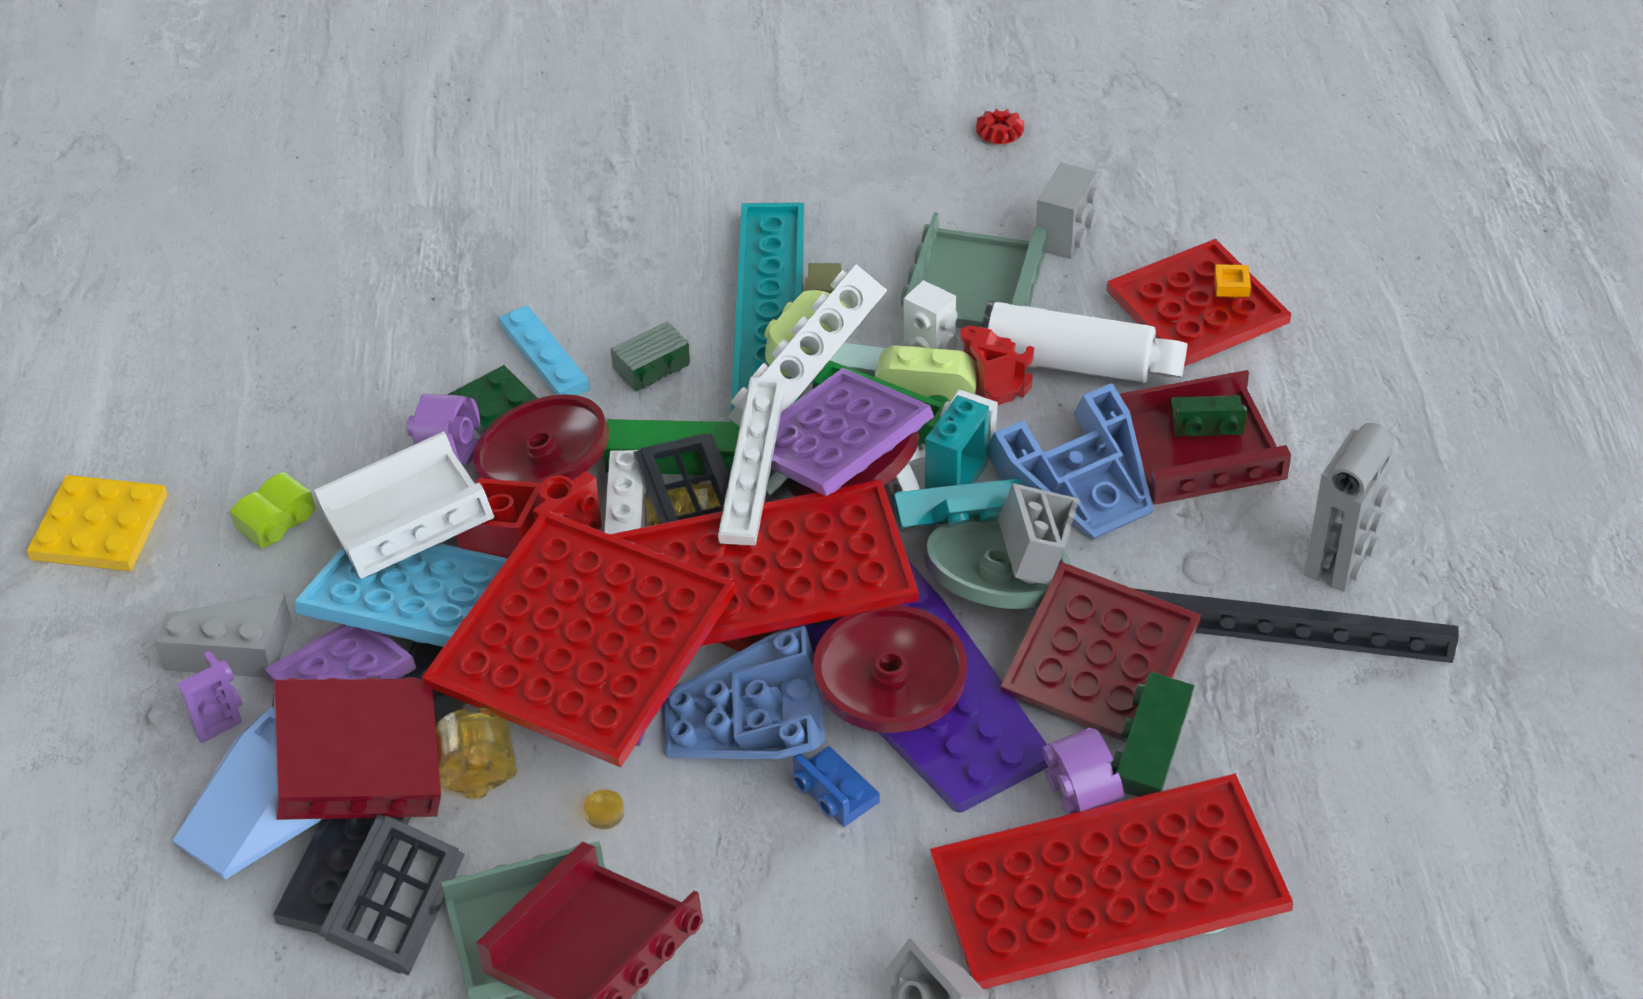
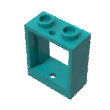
(959, 447)

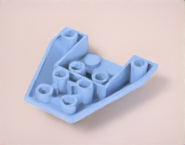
(237, 809)

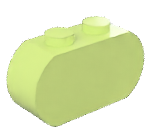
(792, 313)
(928, 370)

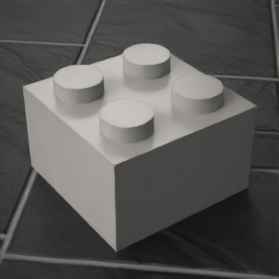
(1068, 209)

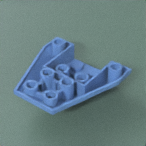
(750, 704)

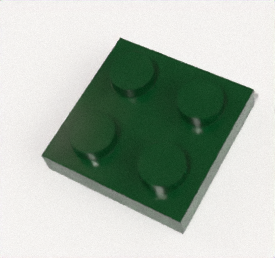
(495, 395)

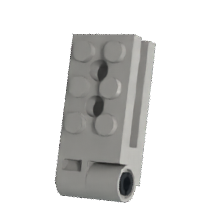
(1350, 506)

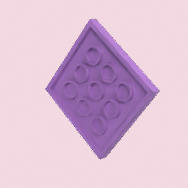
(843, 430)

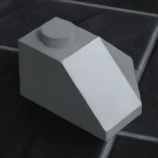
(926, 974)

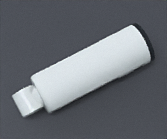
(1086, 343)

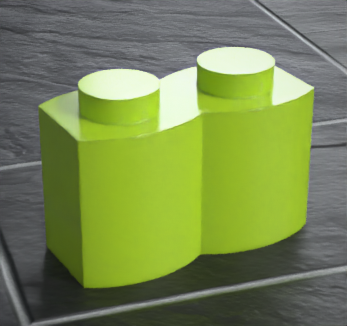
(272, 510)

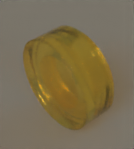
(604, 809)

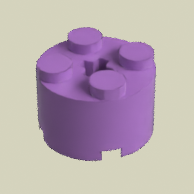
(447, 414)
(1082, 771)

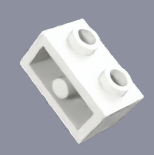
(930, 317)

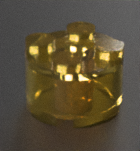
(475, 752)

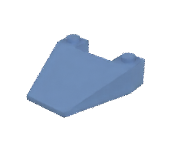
(1096, 468)

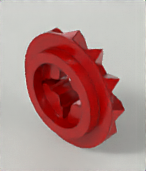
(999, 134)

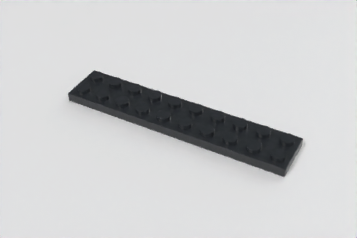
(340, 840)

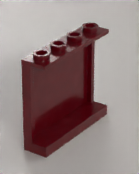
(1202, 464)
(355, 748)
(587, 933)

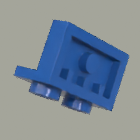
(834, 785)

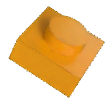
(1232, 280)

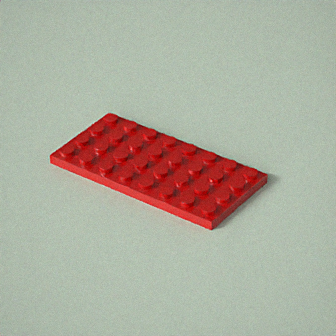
(809, 563)
(1108, 881)

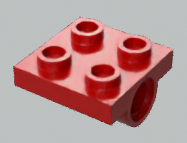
(571, 499)

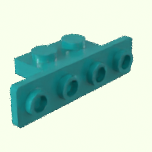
(951, 503)

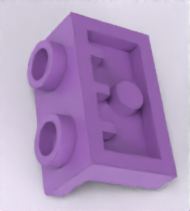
(210, 699)

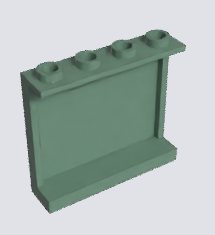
(978, 268)
(481, 900)

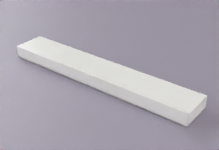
(752, 462)

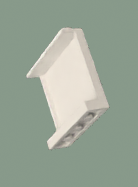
(403, 505)

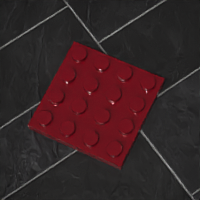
(1094, 647)

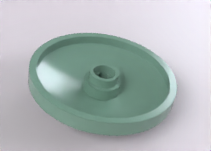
(976, 566)

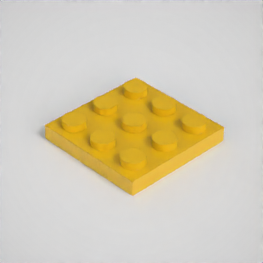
(97, 523)

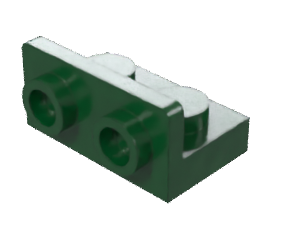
(1208, 416)

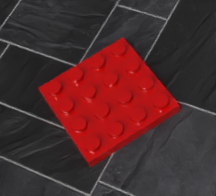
(1183, 306)

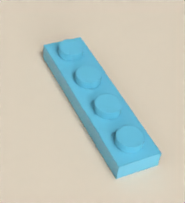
(543, 352)

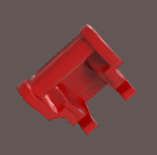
(999, 366)

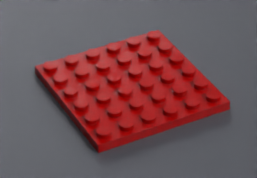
(581, 636)

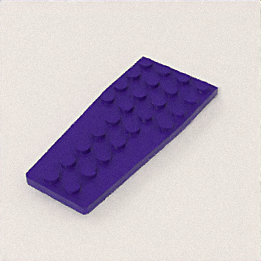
(981, 741)

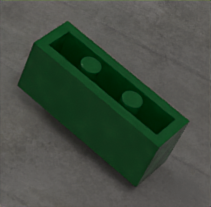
(1152, 734)

